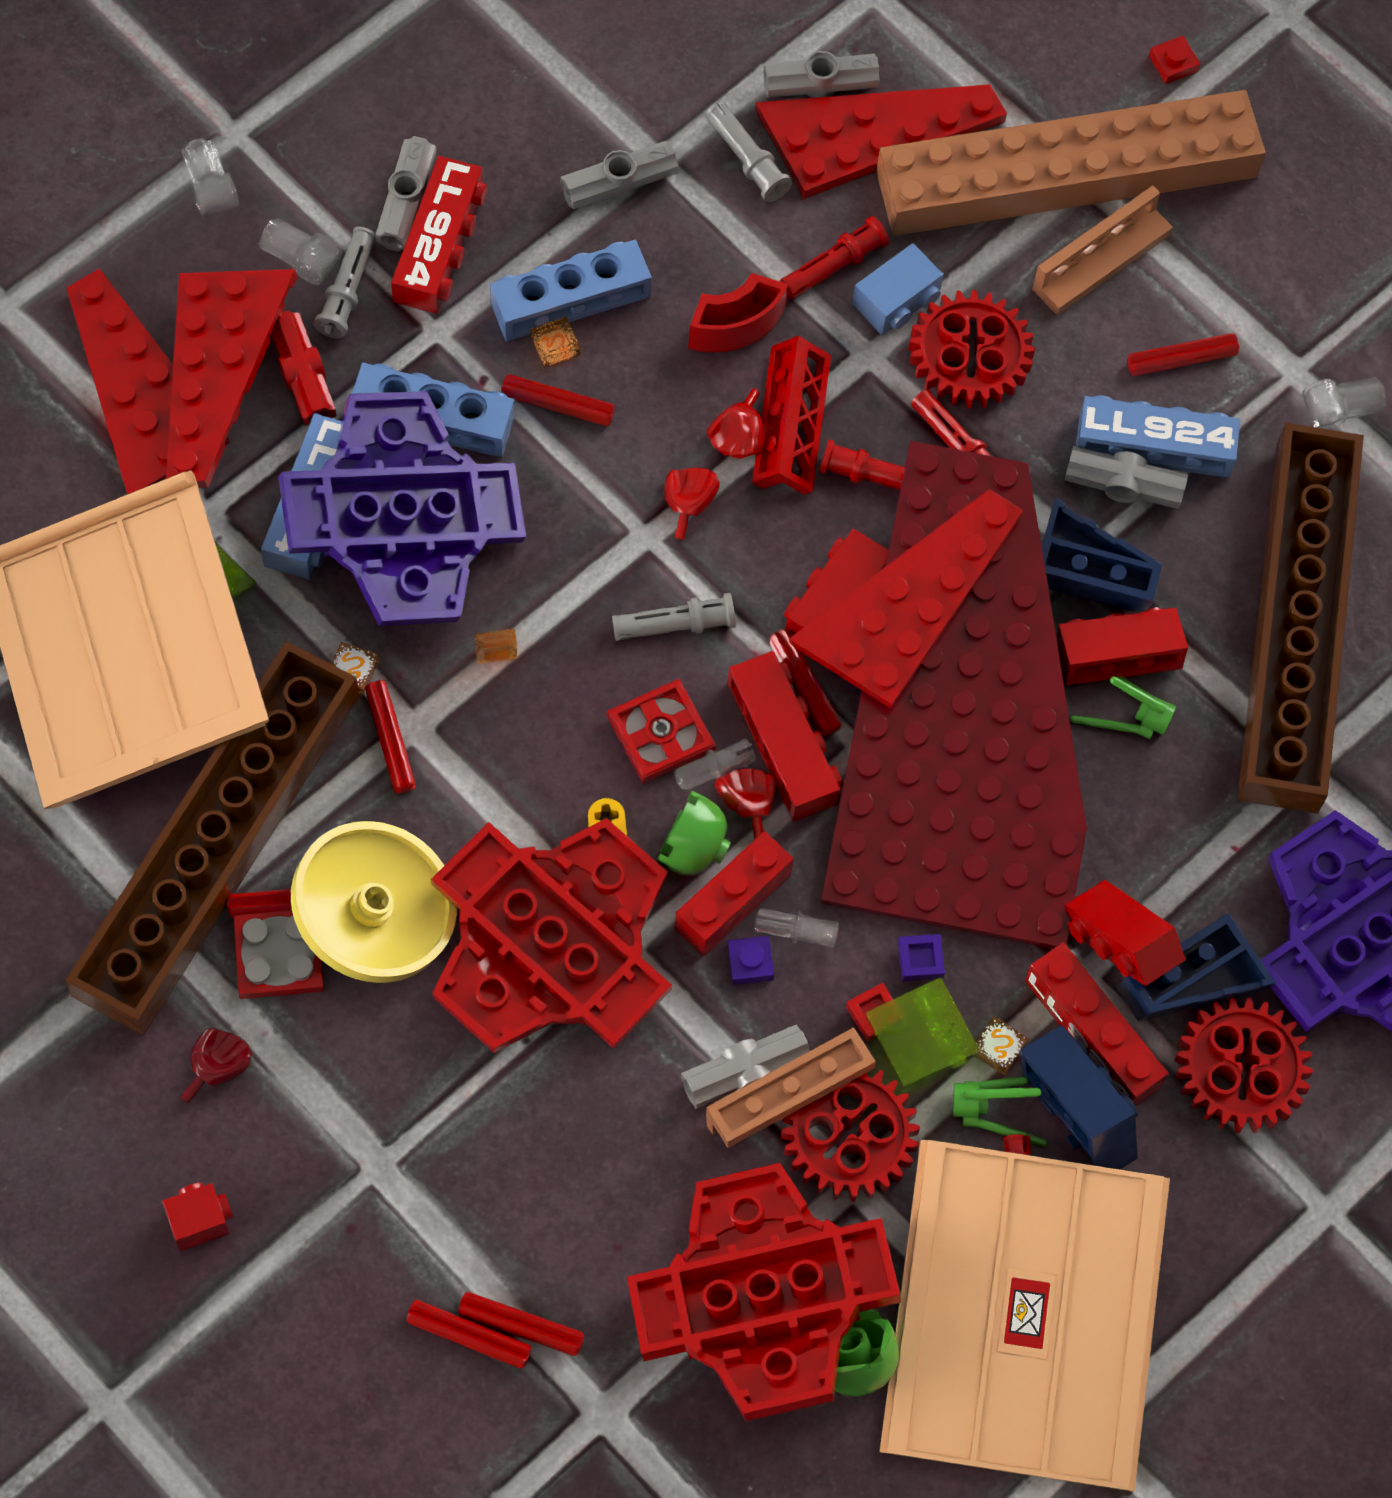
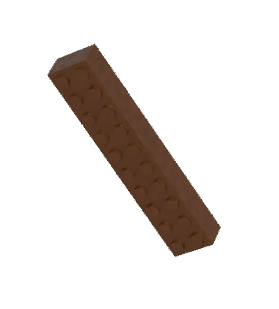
(1301, 619)
(212, 842)

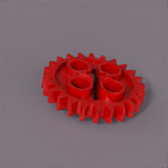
(1007, 351)
(1207, 1059)
(878, 1155)

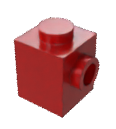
(197, 1215)

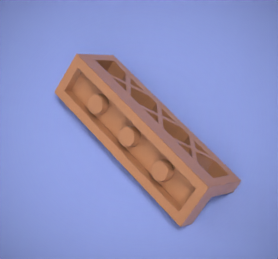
(1101, 252)
(789, 1088)

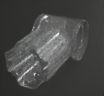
(210, 186)
(309, 255)
(1333, 404)

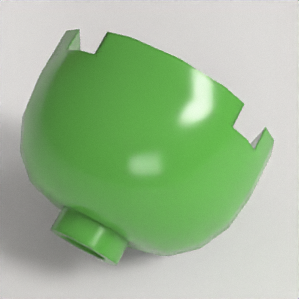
(695, 837)
(867, 1355)

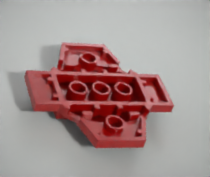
(550, 935)
(763, 1291)

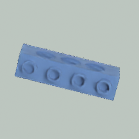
(593, 294)
(482, 434)

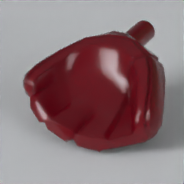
(217, 1059)

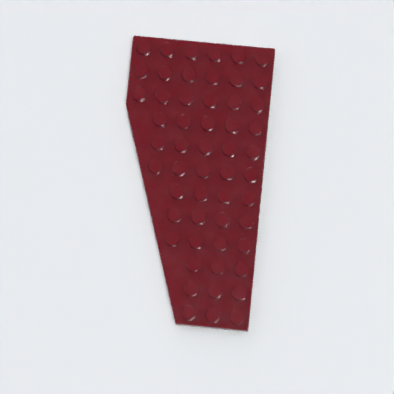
(969, 786)

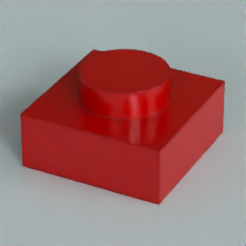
(1174, 59)
(865, 1002)

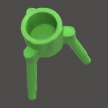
(1152, 712)
(972, 1099)

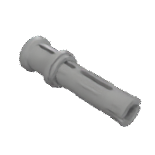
(757, 163)
(342, 296)
(694, 616)

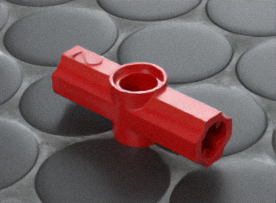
(302, 368)

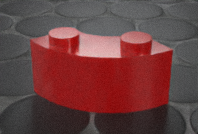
(737, 317)

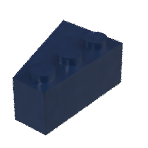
(1096, 565)
(1216, 968)
(1082, 1098)

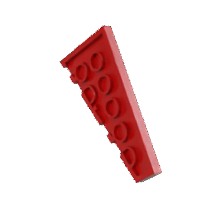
(841, 136)
(217, 353)
(129, 377)
(897, 615)

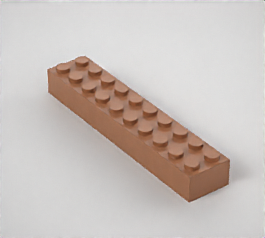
(1069, 162)

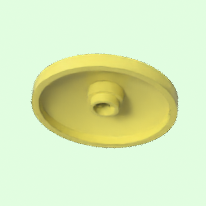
(370, 902)

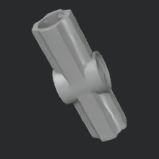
(839, 75)
(638, 167)
(409, 176)
(1126, 477)
(742, 1065)

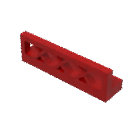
(785, 409)

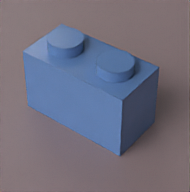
(898, 290)

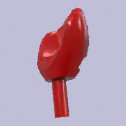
(738, 429)
(690, 493)
(748, 793)

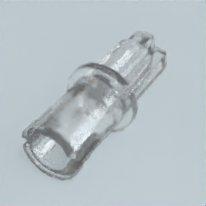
(714, 765)
(797, 927)

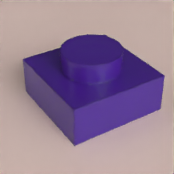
(921, 957)
(750, 960)

